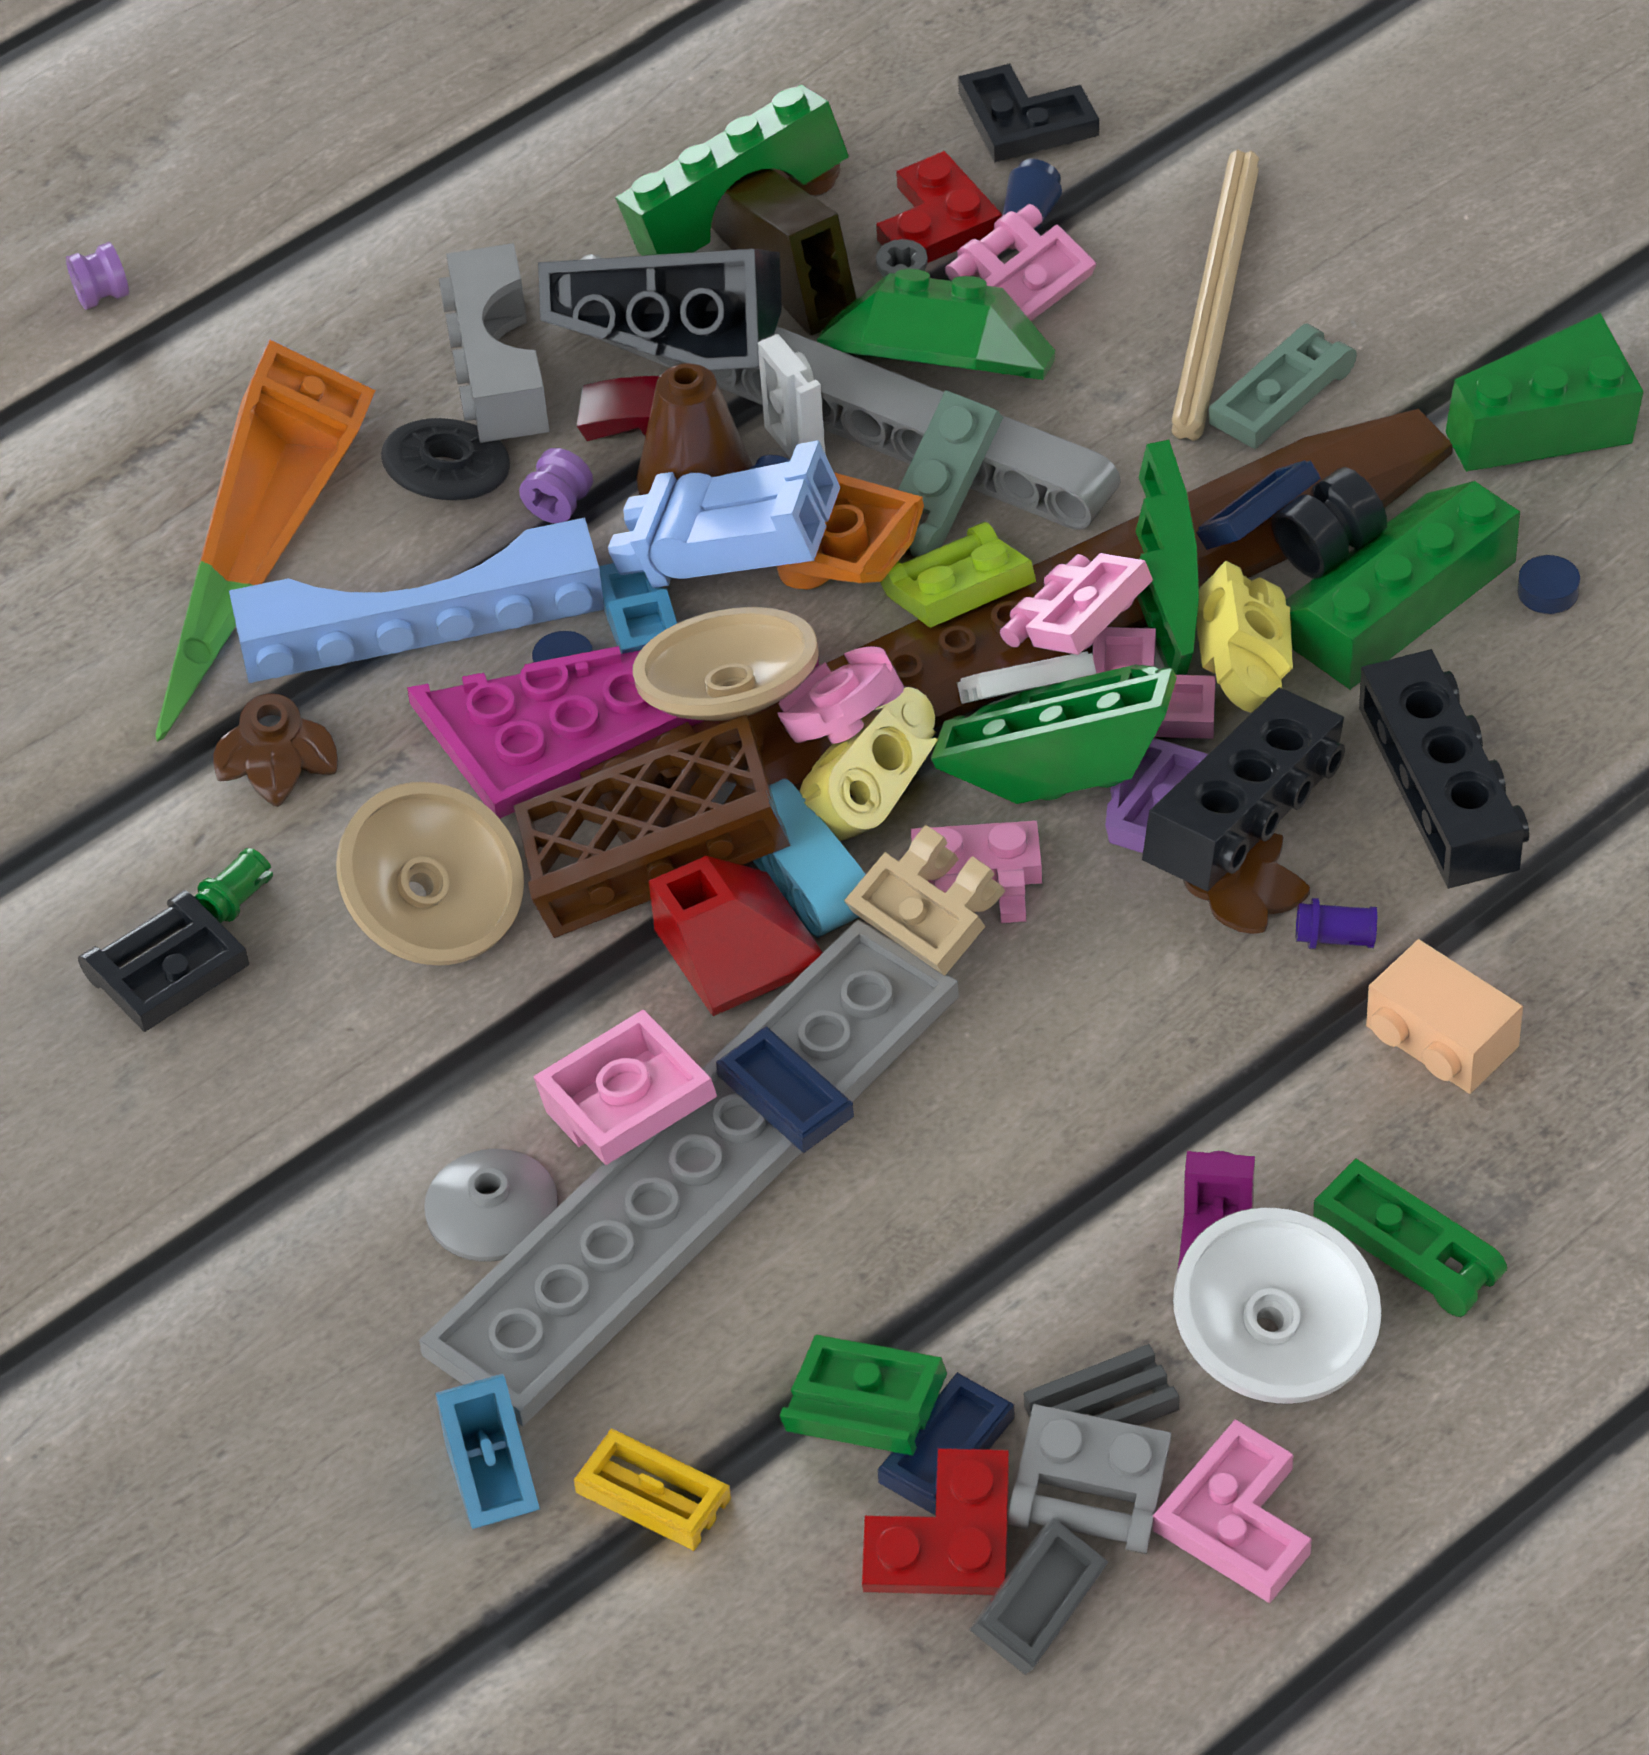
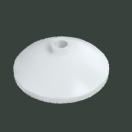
(1280, 1270)

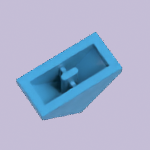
(486, 1451)

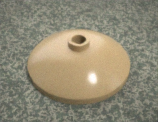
(726, 663)
(448, 847)

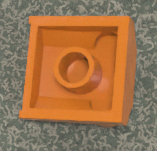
(862, 538)

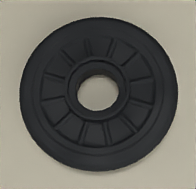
(412, 462)

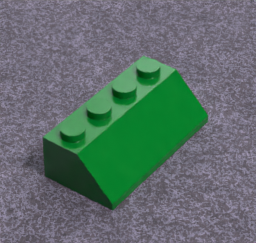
(1403, 580)

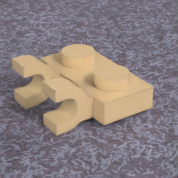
(917, 913)

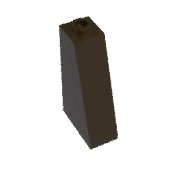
(780, 217)

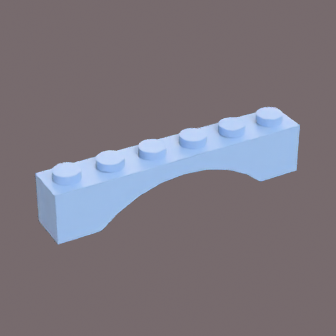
(304, 628)

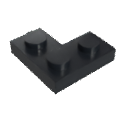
(1023, 124)

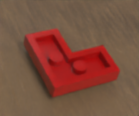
(945, 211)
(956, 1550)

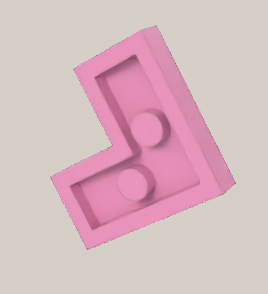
(1193, 696)
(1221, 1517)

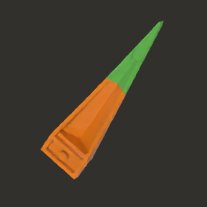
(280, 458)

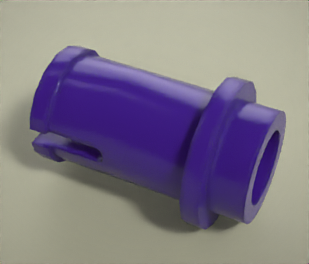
(1335, 925)

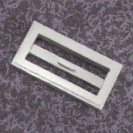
(1025, 677)

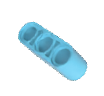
(815, 869)

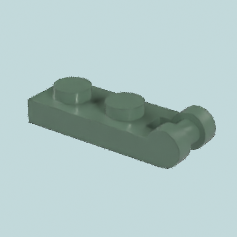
(1281, 385)
(948, 464)

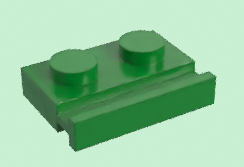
(864, 1394)

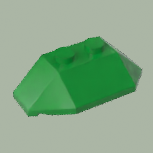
(941, 324)
(1059, 735)

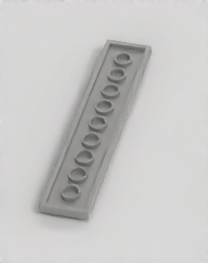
(674, 1193)

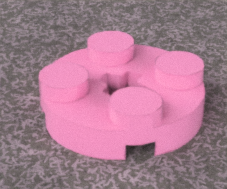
(838, 699)

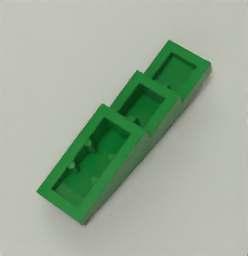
(1171, 557)

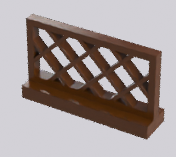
(619, 878)

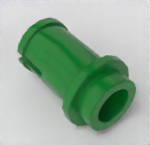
(234, 885)

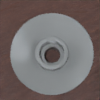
(494, 1223)

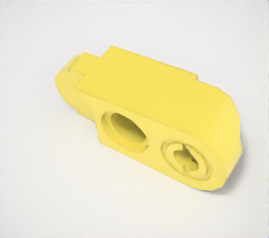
(1244, 635)
(871, 766)

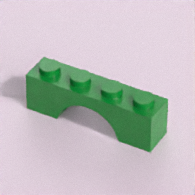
(676, 205)

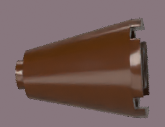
(690, 429)

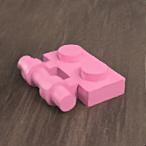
(1036, 276)
(1077, 603)

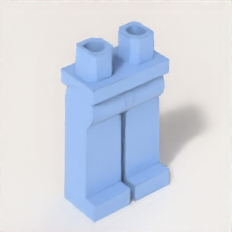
(728, 520)

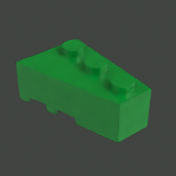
(1546, 400)

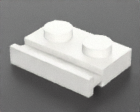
(789, 395)

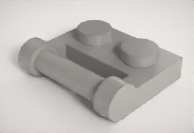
(1095, 1459)

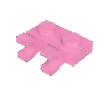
(1007, 849)

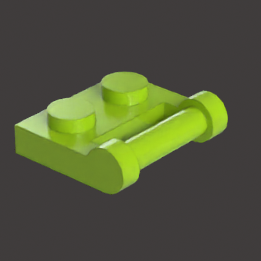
(958, 576)

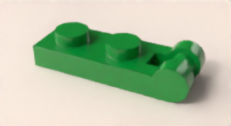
(1409, 1236)

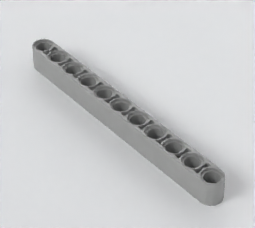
(894, 412)

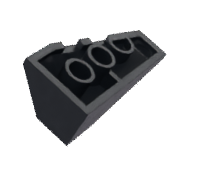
(670, 305)

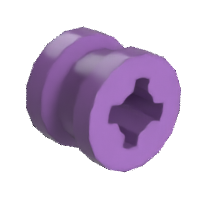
(97, 275)
(556, 485)

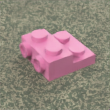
(623, 1087)

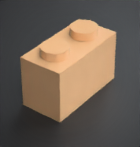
(1443, 1016)

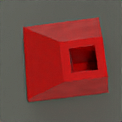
(729, 931)

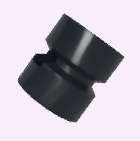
(1320, 526)

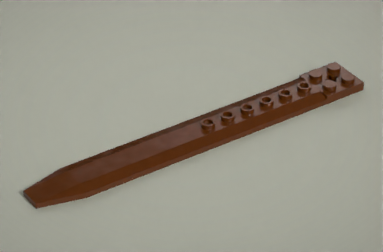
(1384, 451)

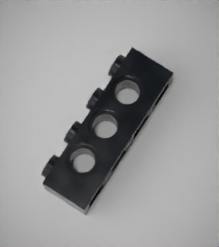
(1442, 768)
(1243, 789)

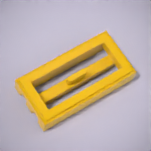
(646, 1498)

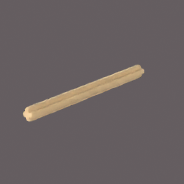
(1215, 296)

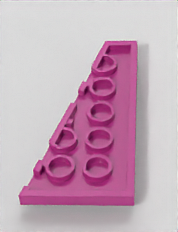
(541, 725)

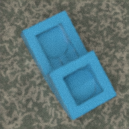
(634, 608)

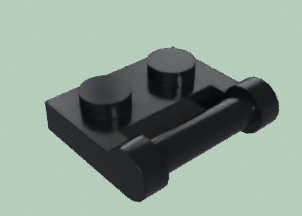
(170, 972)

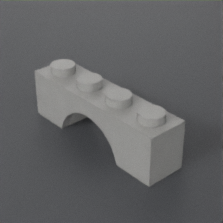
(503, 380)

